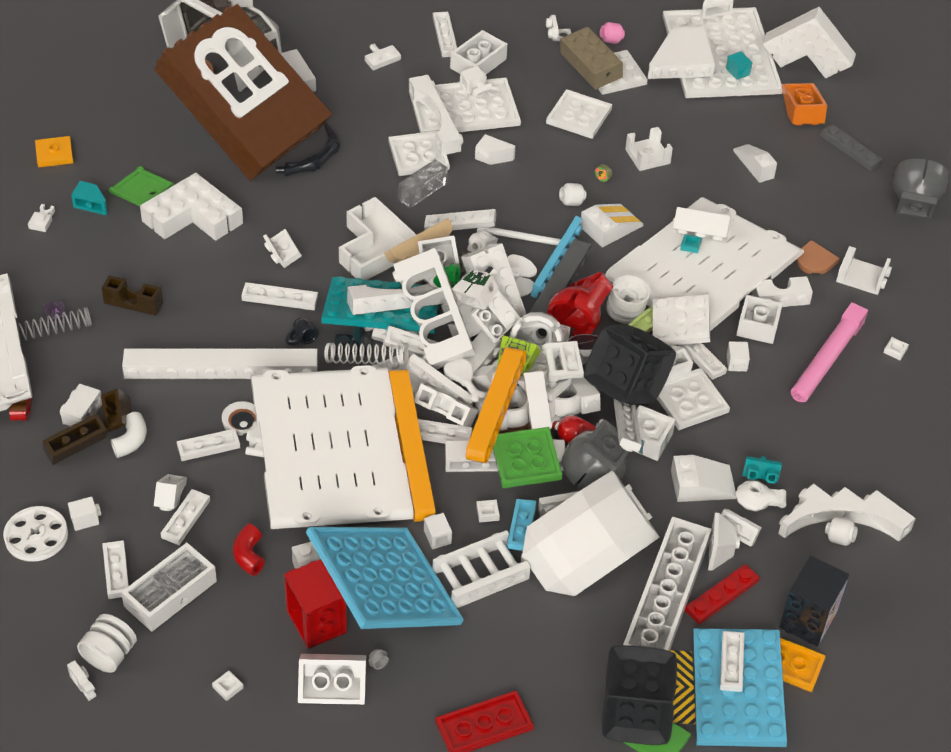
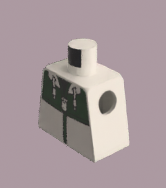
(476, 288)

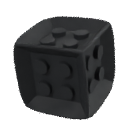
(629, 364)
(639, 695)

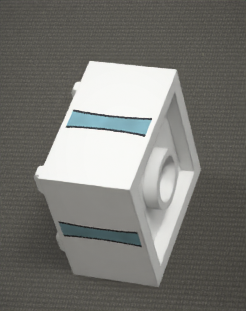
(654, 431)

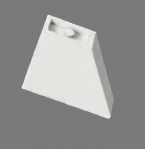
(683, 55)

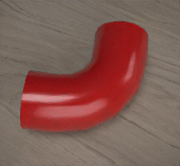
(243, 550)

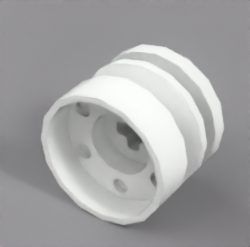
(627, 298)
(107, 643)

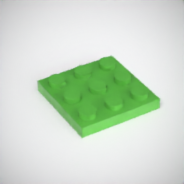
(526, 457)

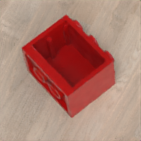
(315, 604)

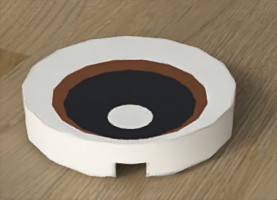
(239, 417)

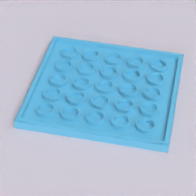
(384, 577)

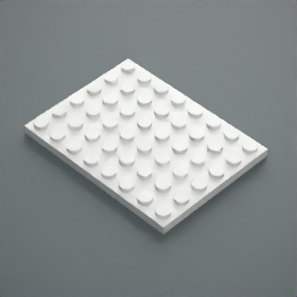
(728, 36)

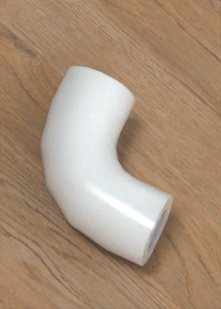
(132, 438)

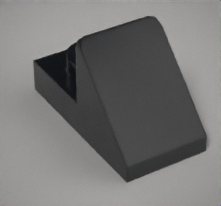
(358, 338)

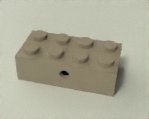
(591, 58)

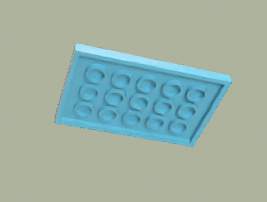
(743, 717)

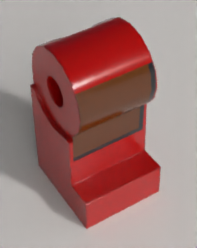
(20, 410)

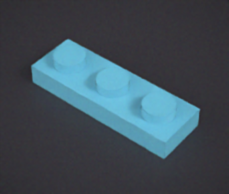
(522, 517)

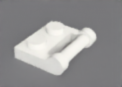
(569, 360)

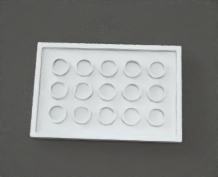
(470, 112)

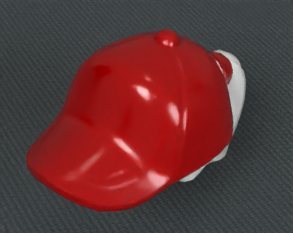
(570, 427)

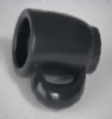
(304, 330)

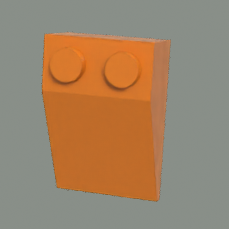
(804, 104)

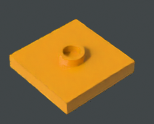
(54, 151)

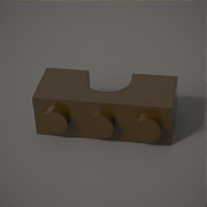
(117, 293)

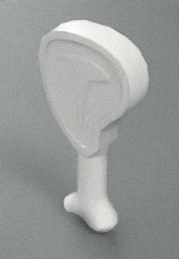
(462, 372)

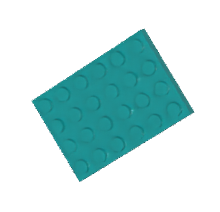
(338, 311)

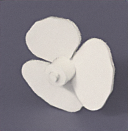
(521, 268)

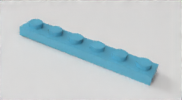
(574, 229)

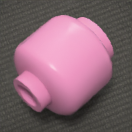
(612, 33)

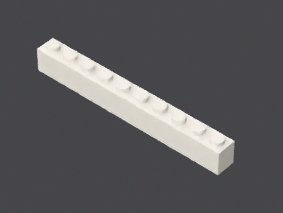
(214, 363)

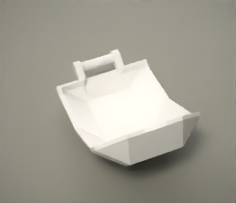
(587, 536)

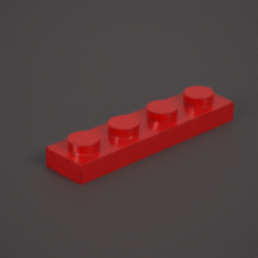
(722, 594)

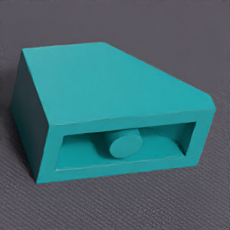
(89, 198)

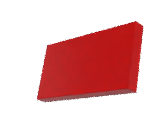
(484, 723)

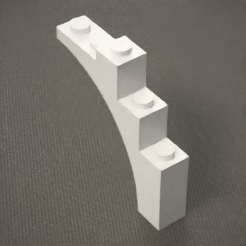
(872, 511)

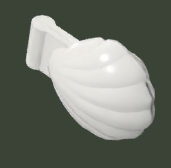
(757, 496)

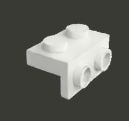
(283, 248)

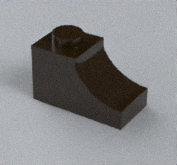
(115, 408)

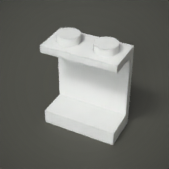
(863, 274)

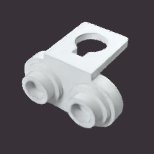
(553, 31)

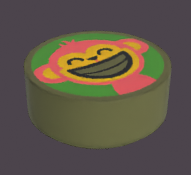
(603, 173)

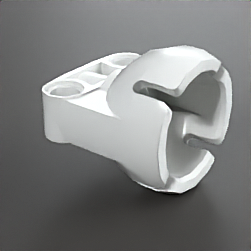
(527, 330)

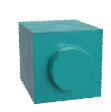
(739, 65)

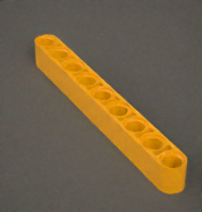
(411, 445)

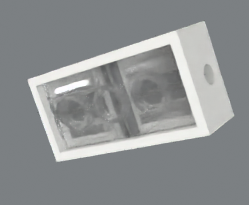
(169, 586)

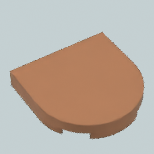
(816, 259)

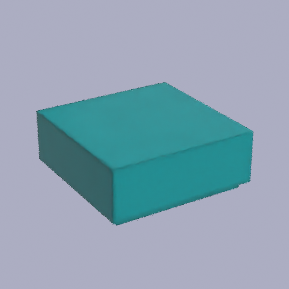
(691, 243)

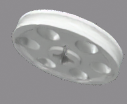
(36, 540)

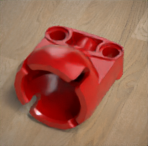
(580, 303)

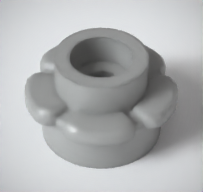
(378, 659)

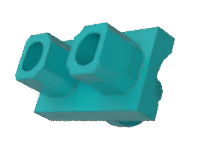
(762, 469)

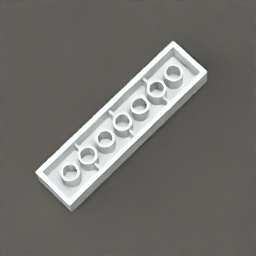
(669, 585)

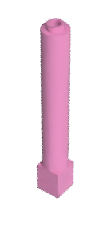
(850, 324)

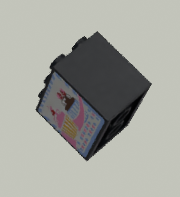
(813, 601)

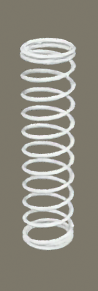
(399, 357)

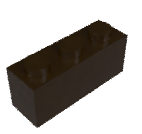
(74, 439)

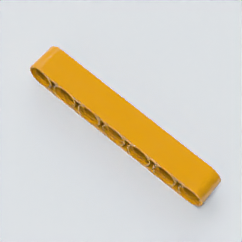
(495, 405)

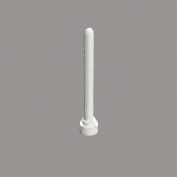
(520, 235)

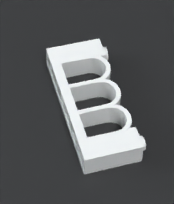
(419, 268)
(582, 399)

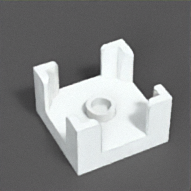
(648, 152)

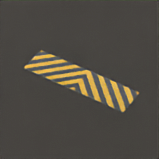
(684, 696)

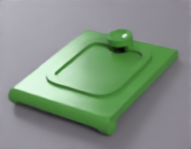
(139, 186)

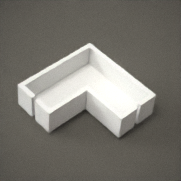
(810, 36)
(191, 202)
(375, 234)
(495, 257)

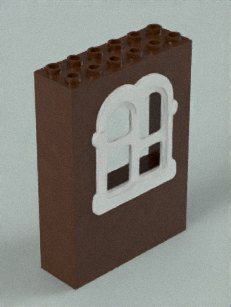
(267, 122)

